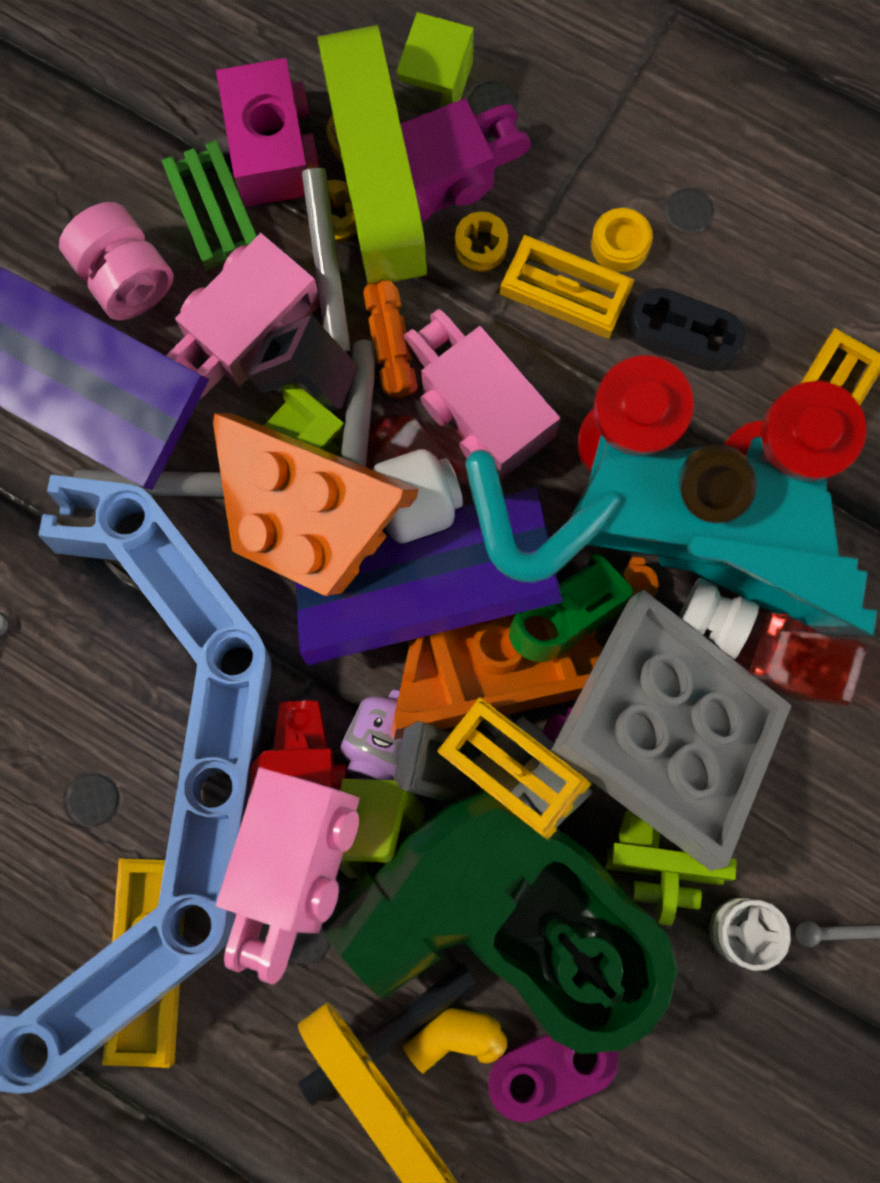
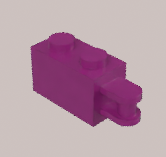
(451, 153)

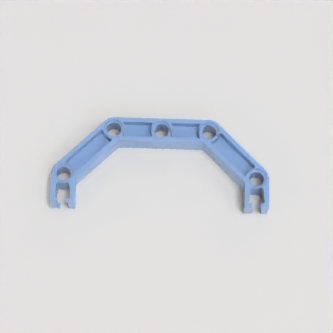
(219, 738)

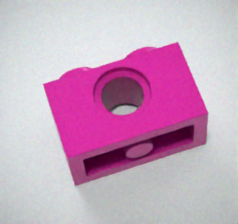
(260, 100)

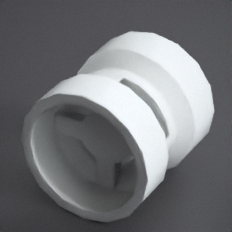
(719, 618)
(763, 934)

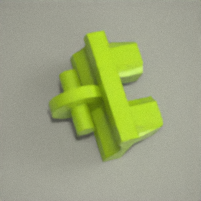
(639, 853)

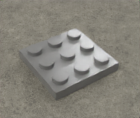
(674, 730)

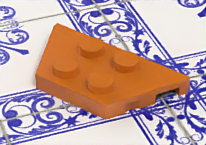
(301, 505)
(459, 665)

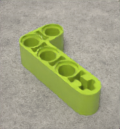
(373, 155)

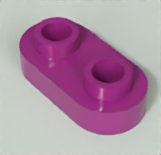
(554, 1075)

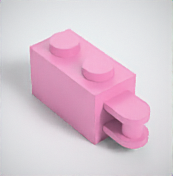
(238, 309)
(481, 394)
(284, 868)

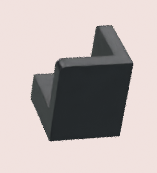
(304, 354)

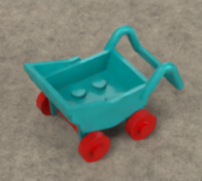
(772, 554)

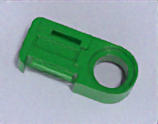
(588, 603)

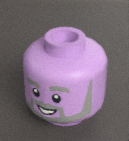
(370, 741)

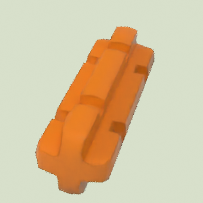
(388, 339)

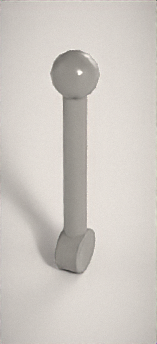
(810, 934)

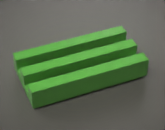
(195, 165)

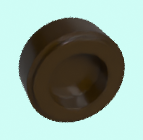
(717, 483)

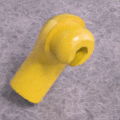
(459, 1032)

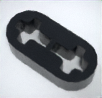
(686, 329)

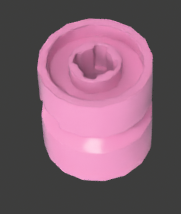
(115, 260)

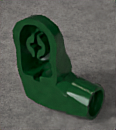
(526, 908)

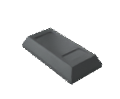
(426, 771)

